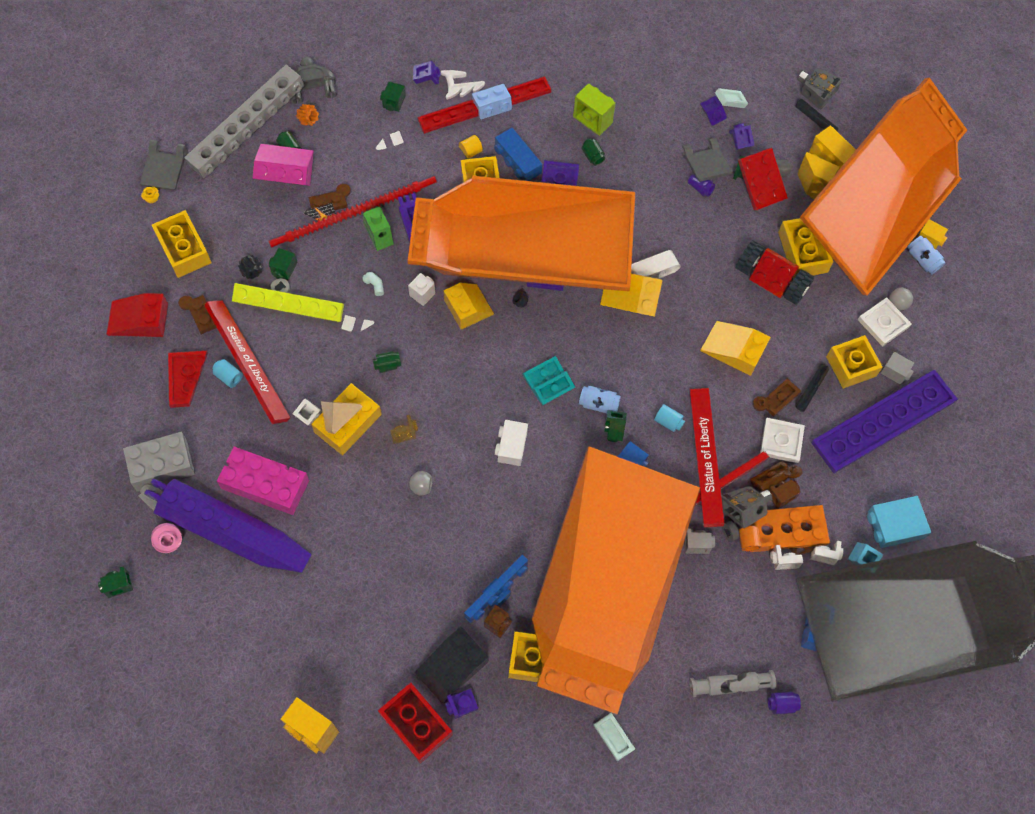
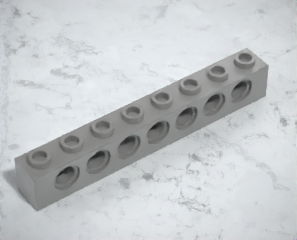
(236, 121)

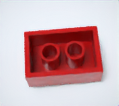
(415, 722)

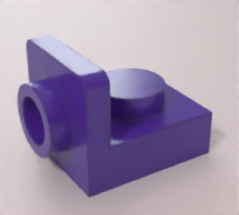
(425, 72)
(714, 110)
(742, 136)
(461, 704)

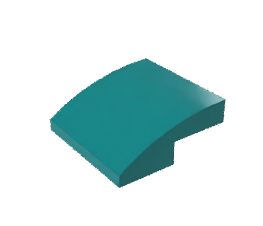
(548, 380)

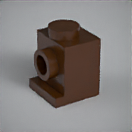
(784, 492)
(497, 621)

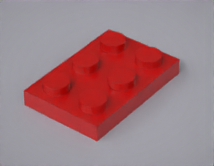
(762, 179)

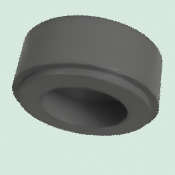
(730, 531)

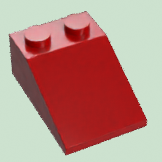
(138, 316)

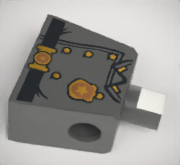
(819, 87)
(746, 505)

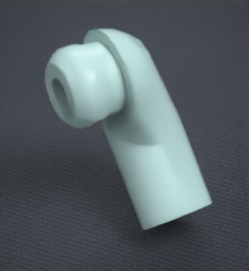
(371, 278)

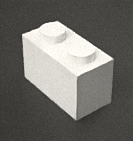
(512, 442)

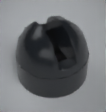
(520, 299)

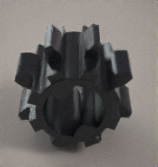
(250, 267)

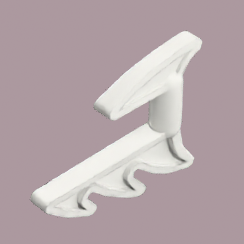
(455, 89)

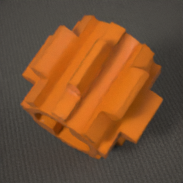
(307, 114)

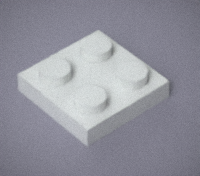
(884, 322)
(782, 440)

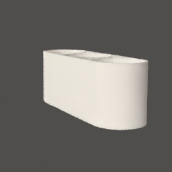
(657, 265)

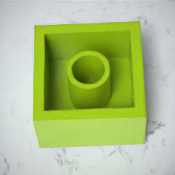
(594, 109)

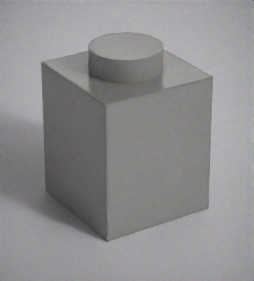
(898, 368)

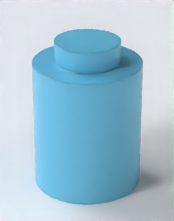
(227, 373)
(669, 418)

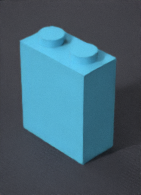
(898, 522)

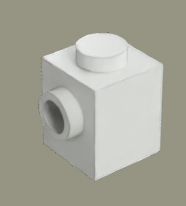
(422, 289)
(307, 412)

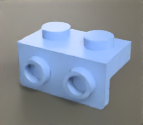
(492, 101)

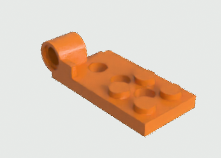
(754, 540)

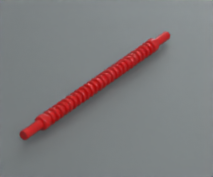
(290, 236)

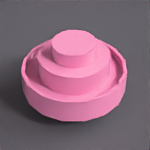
(166, 538)

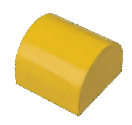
(471, 146)

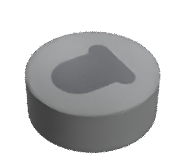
(280, 285)

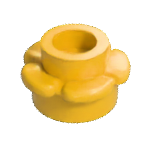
(152, 197)

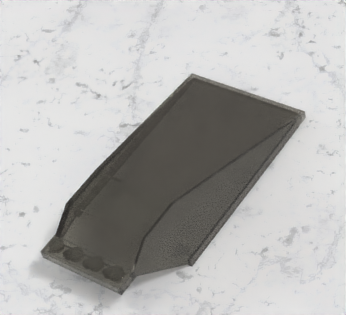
(920, 617)

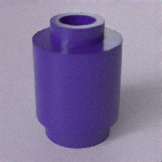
(784, 703)

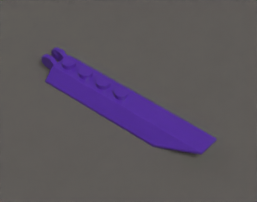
(227, 526)

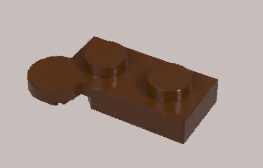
(337, 198)
(199, 312)
(777, 399)
(775, 475)

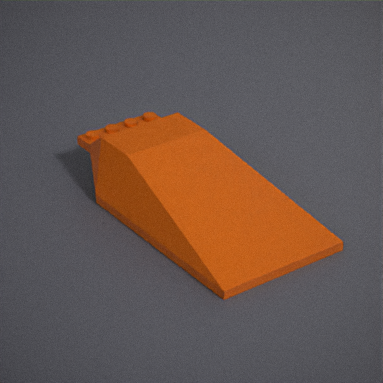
(889, 186)
(527, 233)
(609, 578)

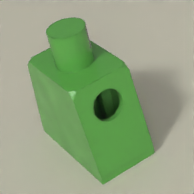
(375, 224)

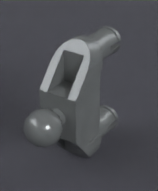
(313, 77)

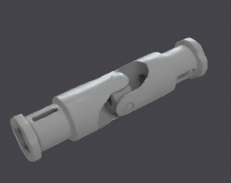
(742, 682)

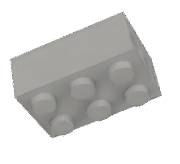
(159, 459)

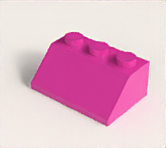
(283, 165)

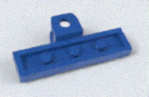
(498, 590)

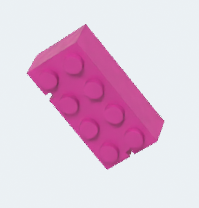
(263, 480)

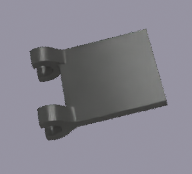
(707, 163)
(163, 169)

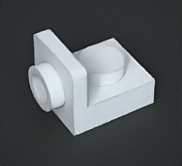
(825, 555)
(787, 561)

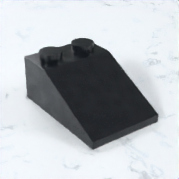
(452, 664)

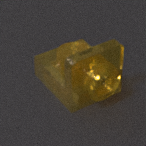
(404, 433)

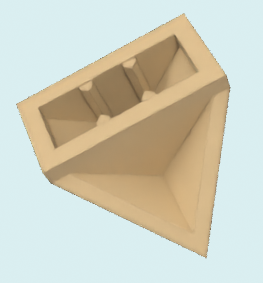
(338, 414)

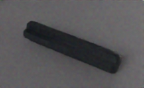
(814, 115)
(812, 387)

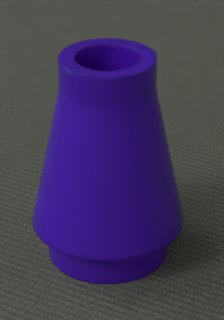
(705, 188)

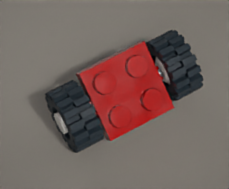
(774, 272)

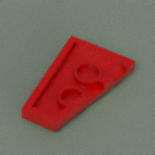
(184, 375)

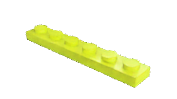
(287, 302)

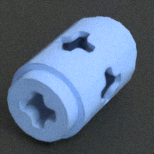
(935, 259)
(590, 400)

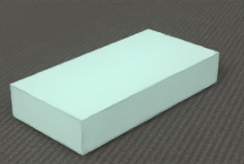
(731, 98)
(614, 737)

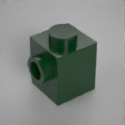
(393, 96)
(282, 264)

